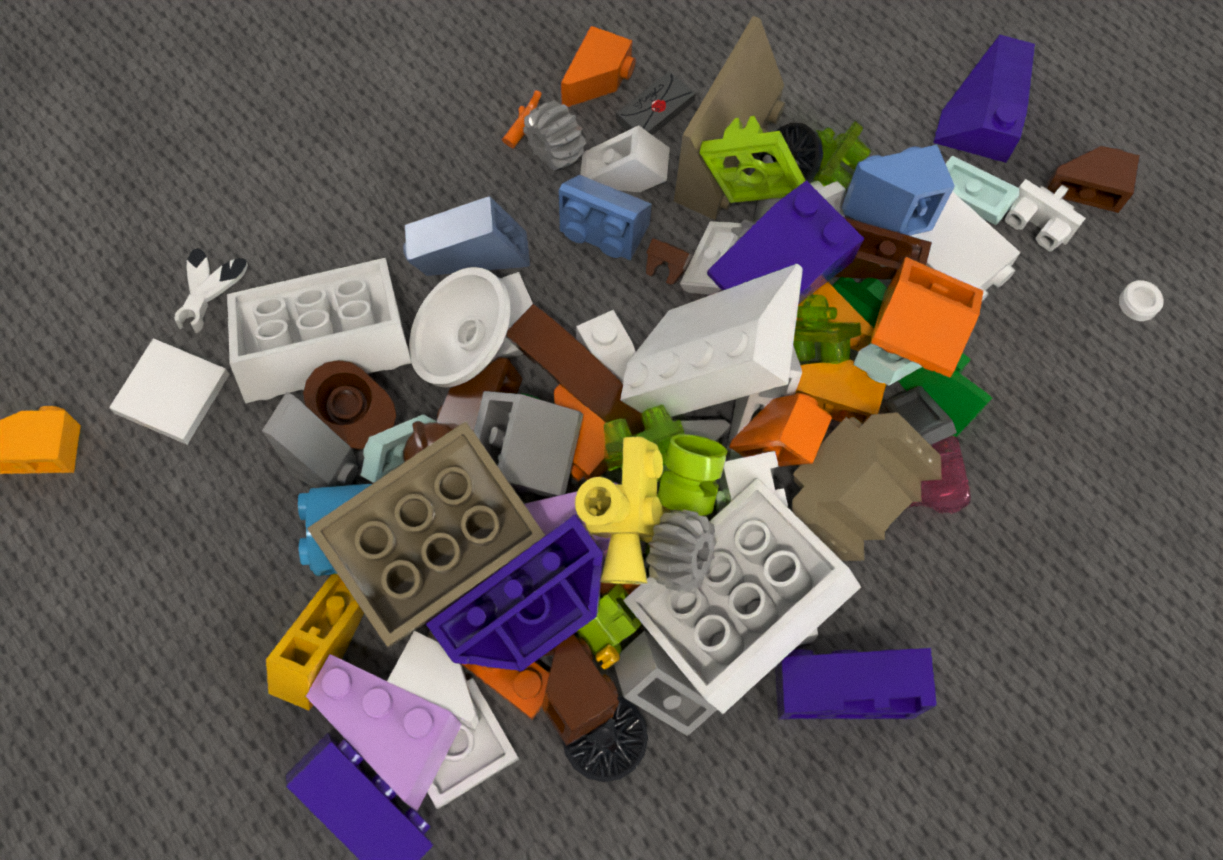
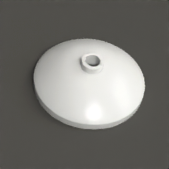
(460, 327)

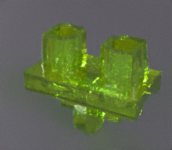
(844, 147)
(816, 328)
(658, 429)

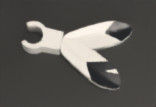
(205, 286)

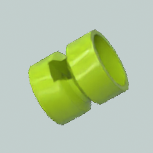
(693, 468)

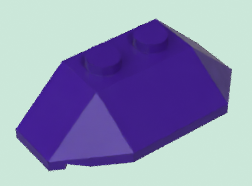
(526, 603)

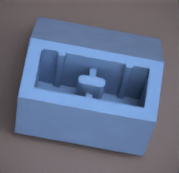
(900, 190)
(602, 216)

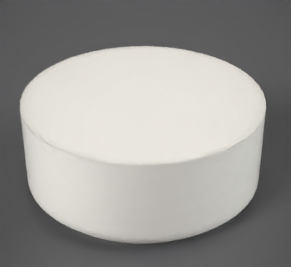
(1141, 300)

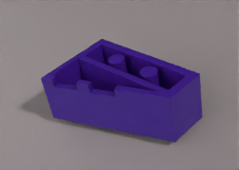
(855, 684)
(355, 805)

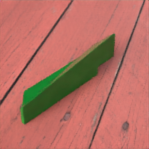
(955, 395)

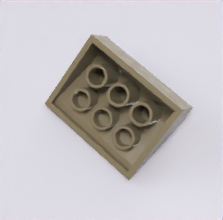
(744, 88)
(426, 534)

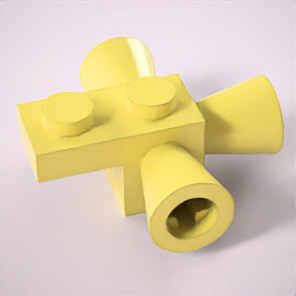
(625, 510)

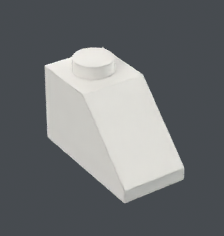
(628, 161)
(607, 342)
(431, 674)

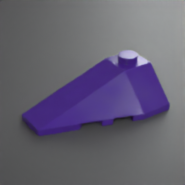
(991, 103)

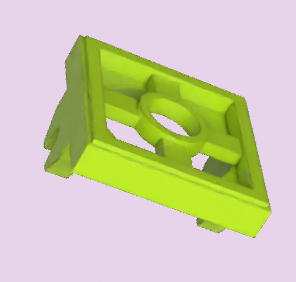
(768, 179)

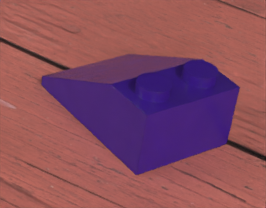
(793, 231)

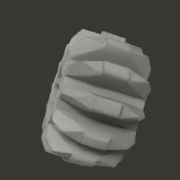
(554, 135)
(681, 550)

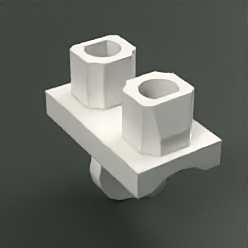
(1047, 212)

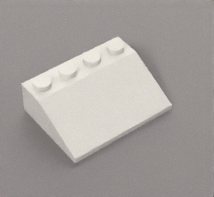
(315, 319)
(718, 347)
(756, 604)

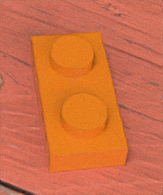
(520, 688)

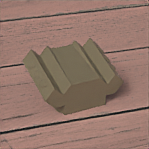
(863, 481)

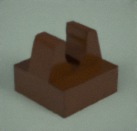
(662, 252)

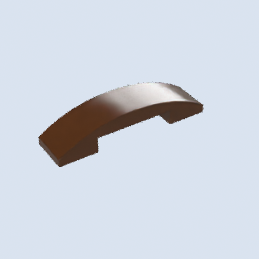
(572, 367)

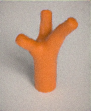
(516, 132)

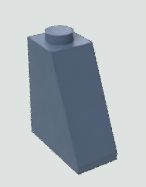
(466, 237)

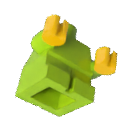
(610, 627)

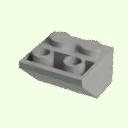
(529, 441)

